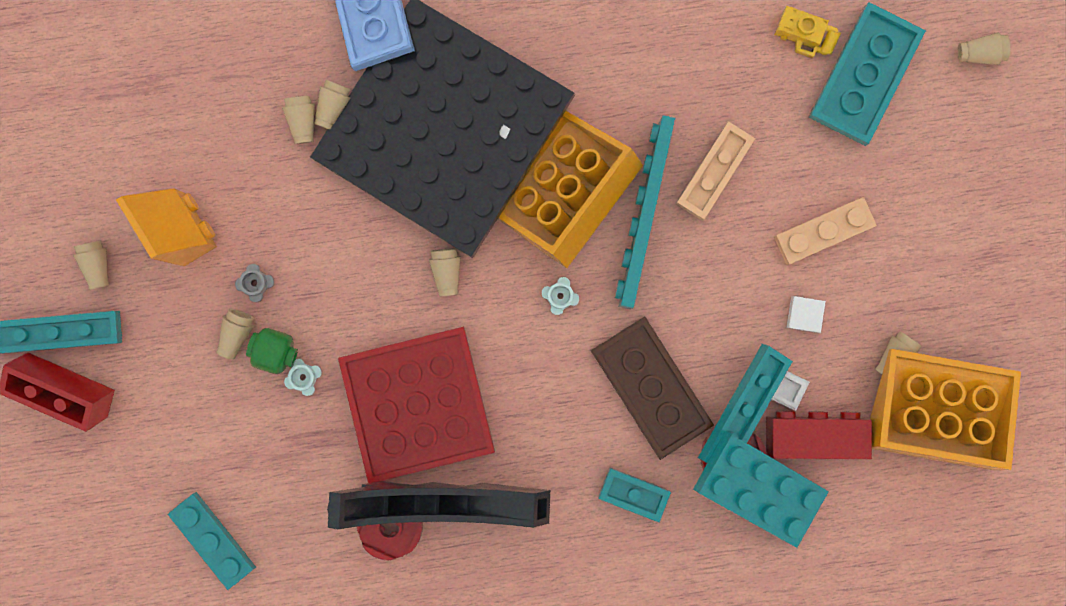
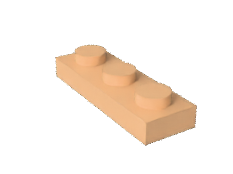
(715, 171)
(825, 231)

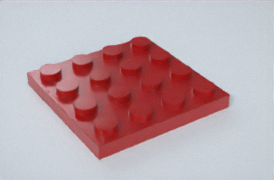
(416, 405)

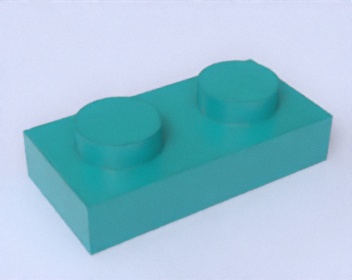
(634, 494)

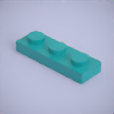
(211, 540)

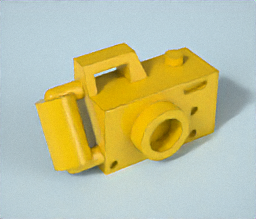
(807, 31)

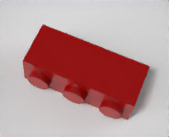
(56, 391)
(818, 436)

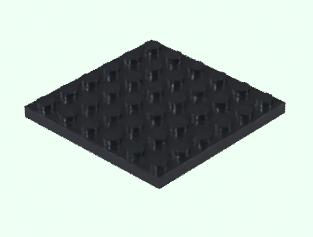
(429, 128)

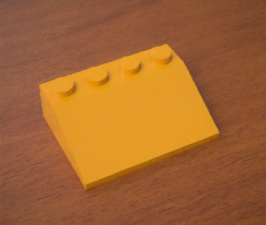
(570, 188)
(946, 410)

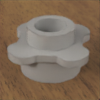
(245, 285)

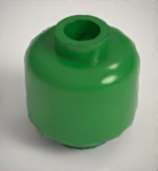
(271, 351)

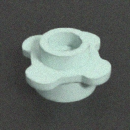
(563, 287)
(307, 385)

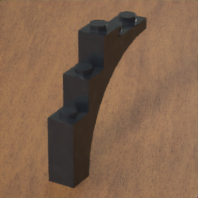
(438, 502)

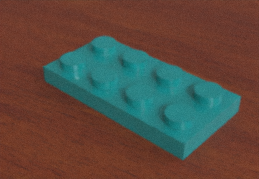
(867, 74)
(760, 489)

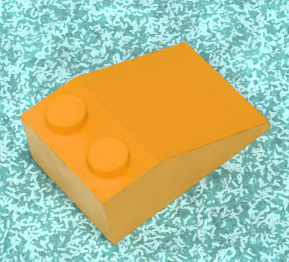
(168, 225)

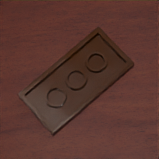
(652, 388)

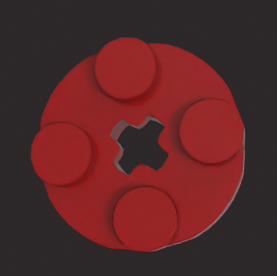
(393, 545)

